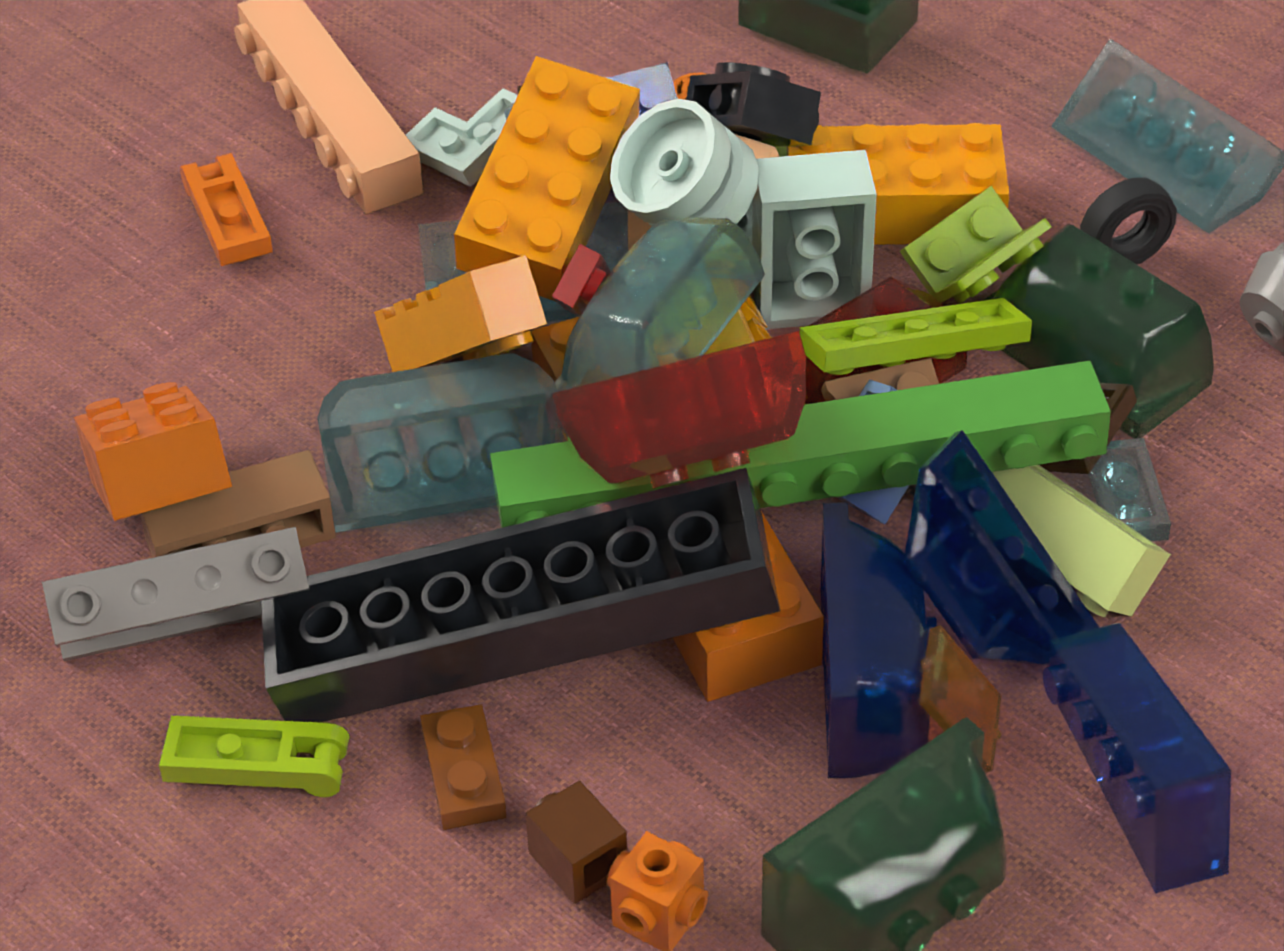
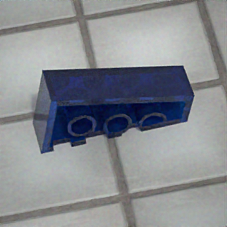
(1145, 754)

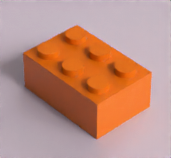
(152, 450)

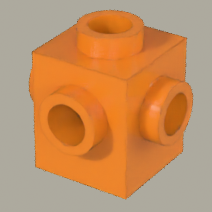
(657, 891)

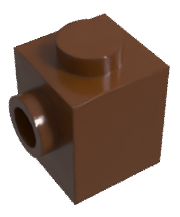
(574, 840)

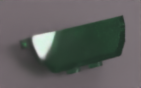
(1119, 317)
(891, 856)

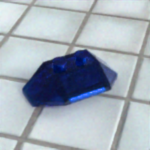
(986, 562)

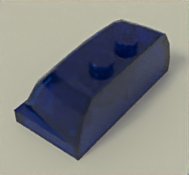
(870, 649)

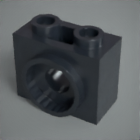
(758, 103)

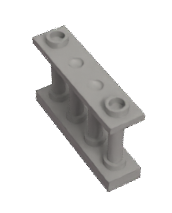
(172, 593)

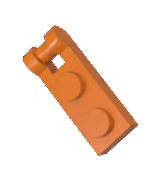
(226, 210)

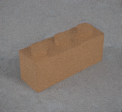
(262, 501)

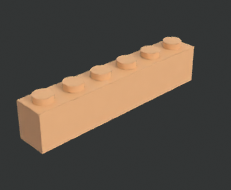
(330, 102)

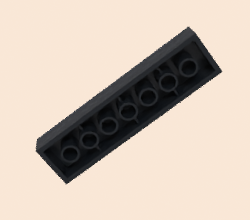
(519, 599)

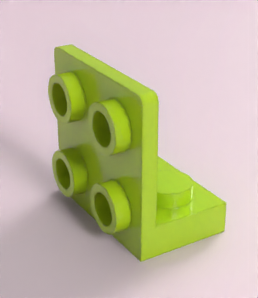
(965, 247)

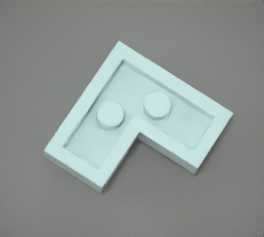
(461, 146)

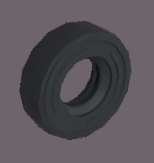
(1122, 201)

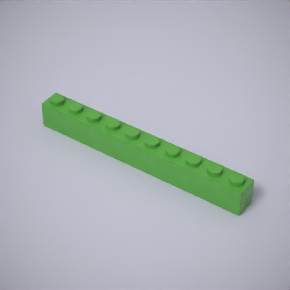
(855, 443)

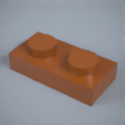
(463, 767)

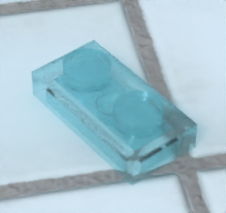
(1129, 488)

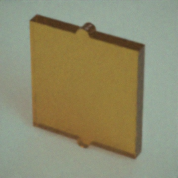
(957, 690)

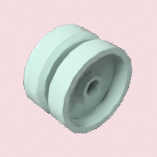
(683, 166)

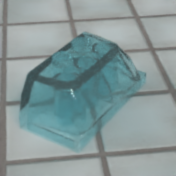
(663, 300)
(425, 437)

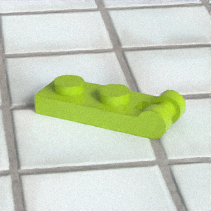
(254, 753)

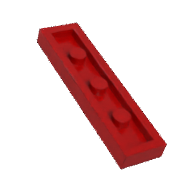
(581, 280)

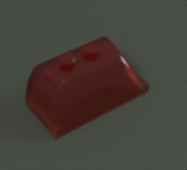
(686, 412)

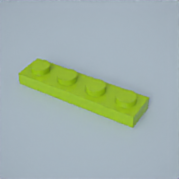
(914, 335)

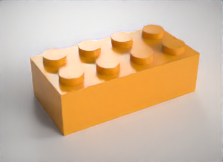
(920, 170)
(547, 173)

